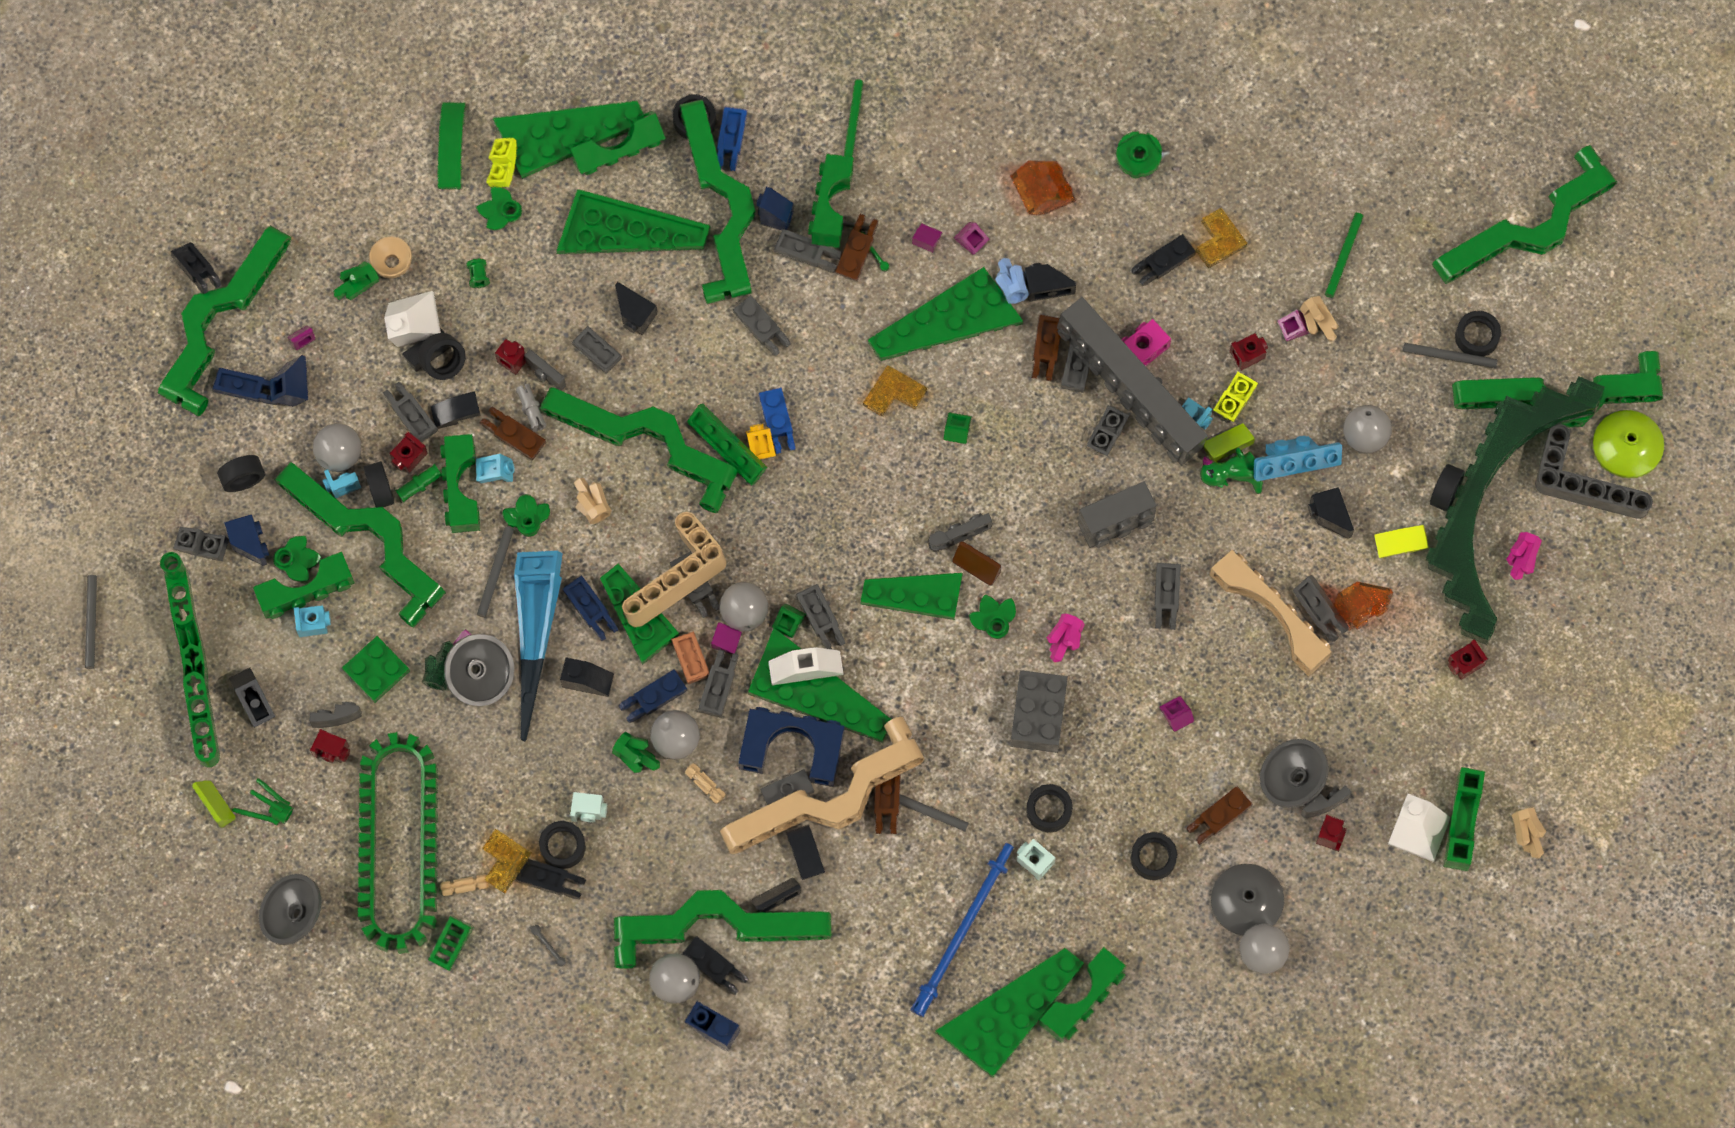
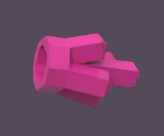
(1523, 554)
(1064, 635)

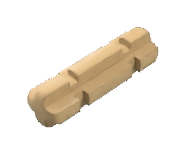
(705, 783)
(464, 885)

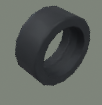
(709, 107)
(1484, 318)
(429, 347)
(241, 473)
(378, 484)
(1446, 487)
(1049, 789)
(556, 827)
(1147, 873)

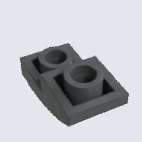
(1108, 430)
(201, 544)
(342, 715)
(1320, 805)

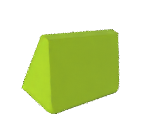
(1227, 442)
(214, 802)

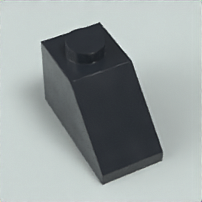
(1047, 282)
(635, 310)
(1331, 512)
(586, 677)
(252, 697)

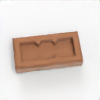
(690, 657)

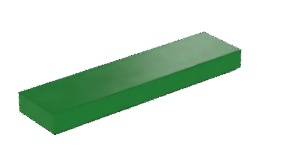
(726, 444)

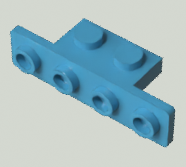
(1296, 457)

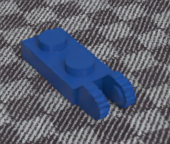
(731, 135)
(777, 417)

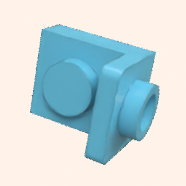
(1198, 413)
(494, 468)
(343, 485)

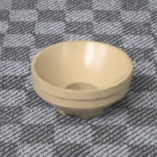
(387, 248)

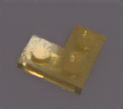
(1225, 239)
(893, 386)
(510, 860)

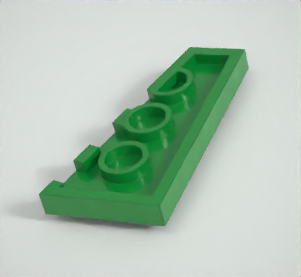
(922, 594)
(647, 638)

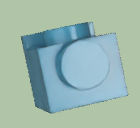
(307, 628)

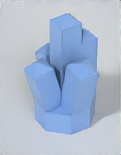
(1012, 281)

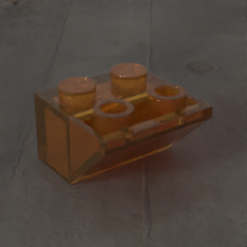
(1042, 187)
(1362, 602)

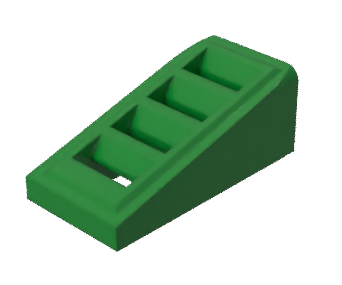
(452, 921)

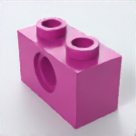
(1153, 336)

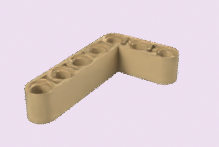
(680, 574)

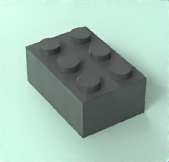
(1117, 515)
(1038, 711)

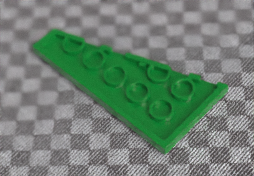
(545, 135)
(613, 225)
(955, 315)
(820, 698)
(1001, 1022)

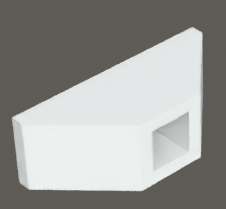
(805, 665)

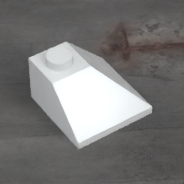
(412, 319)
(1419, 828)

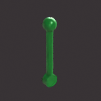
(884, 266)

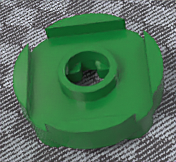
(1141, 142)

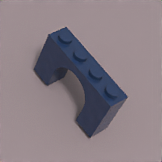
(765, 726)

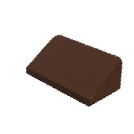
(976, 563)

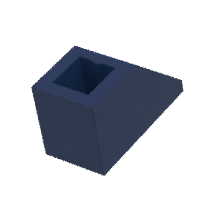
(774, 209)
(290, 383)
(245, 539)
(713, 1026)

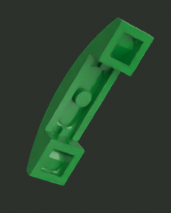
(450, 145)

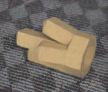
(1316, 311)
(591, 501)
(1528, 831)

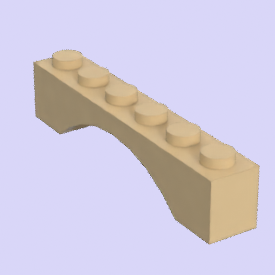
(1237, 577)

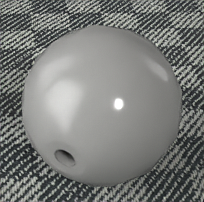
(1367, 429)
(337, 447)
(744, 606)
(675, 734)
(1264, 948)
(674, 978)

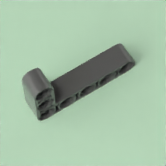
(1583, 484)

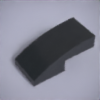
(455, 409)
(805, 852)

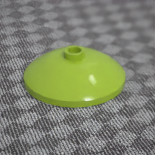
(1625, 457)

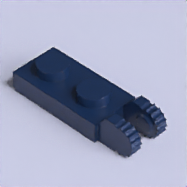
(242, 386)
(589, 606)
(654, 695)

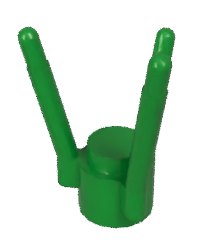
(279, 811)

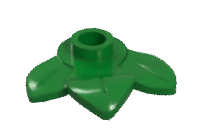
(496, 209)
(527, 512)
(300, 559)
(993, 614)

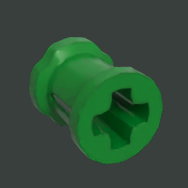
(478, 273)

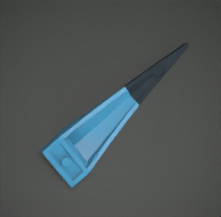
(536, 593)

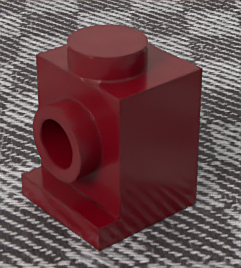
(511, 356)
(1245, 358)
(410, 461)
(1462, 668)
(330, 747)
(1331, 833)

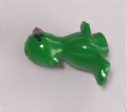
(1237, 468)

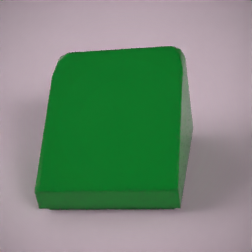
(957, 428)
(788, 620)

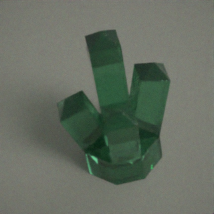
(434, 668)

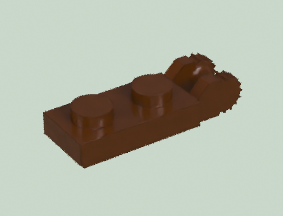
(856, 250)
(1046, 345)
(514, 434)
(887, 803)
(1221, 814)

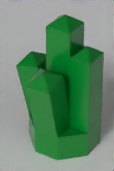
(356, 281)
(634, 753)

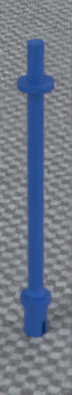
(929, 991)

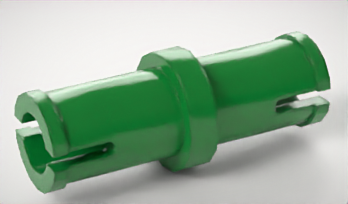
(419, 483)

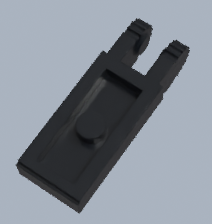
(1165, 259)
(195, 266)
(548, 878)
(713, 964)

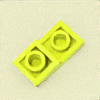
(503, 159)
(1235, 397)
(1401, 541)

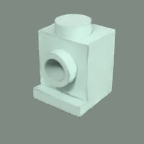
(588, 807)
(1034, 849)

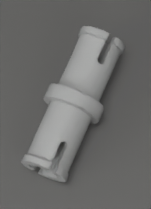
(531, 407)

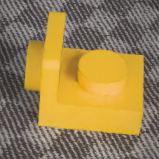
(760, 441)

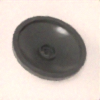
(493, 671)
(1286, 766)
(290, 909)
(1236, 911)

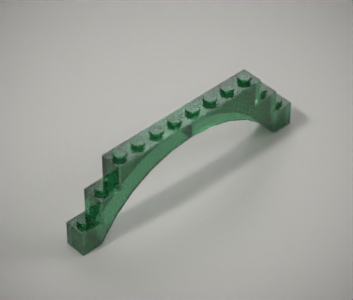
(1512, 428)

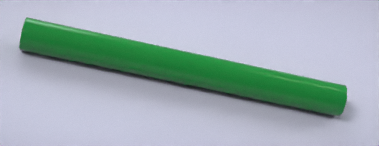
(853, 118)
(1344, 254)

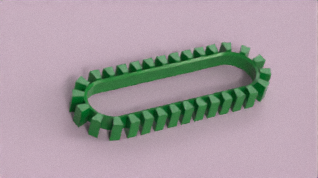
(431, 844)

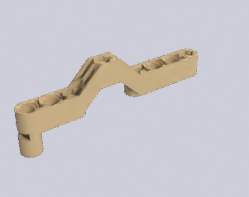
(837, 812)

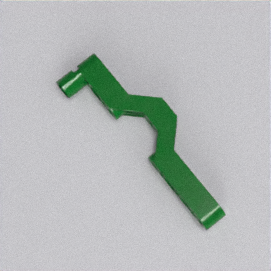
(739, 199)
(1540, 239)
(202, 309)
(1618, 389)
(653, 422)
(378, 521)
(191, 644)
(715, 905)

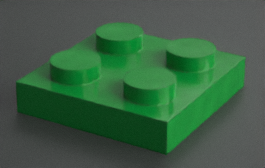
(375, 669)

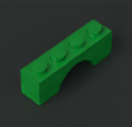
(643, 132)
(836, 177)
(459, 456)
(331, 577)
(1463, 819)
(1063, 1018)

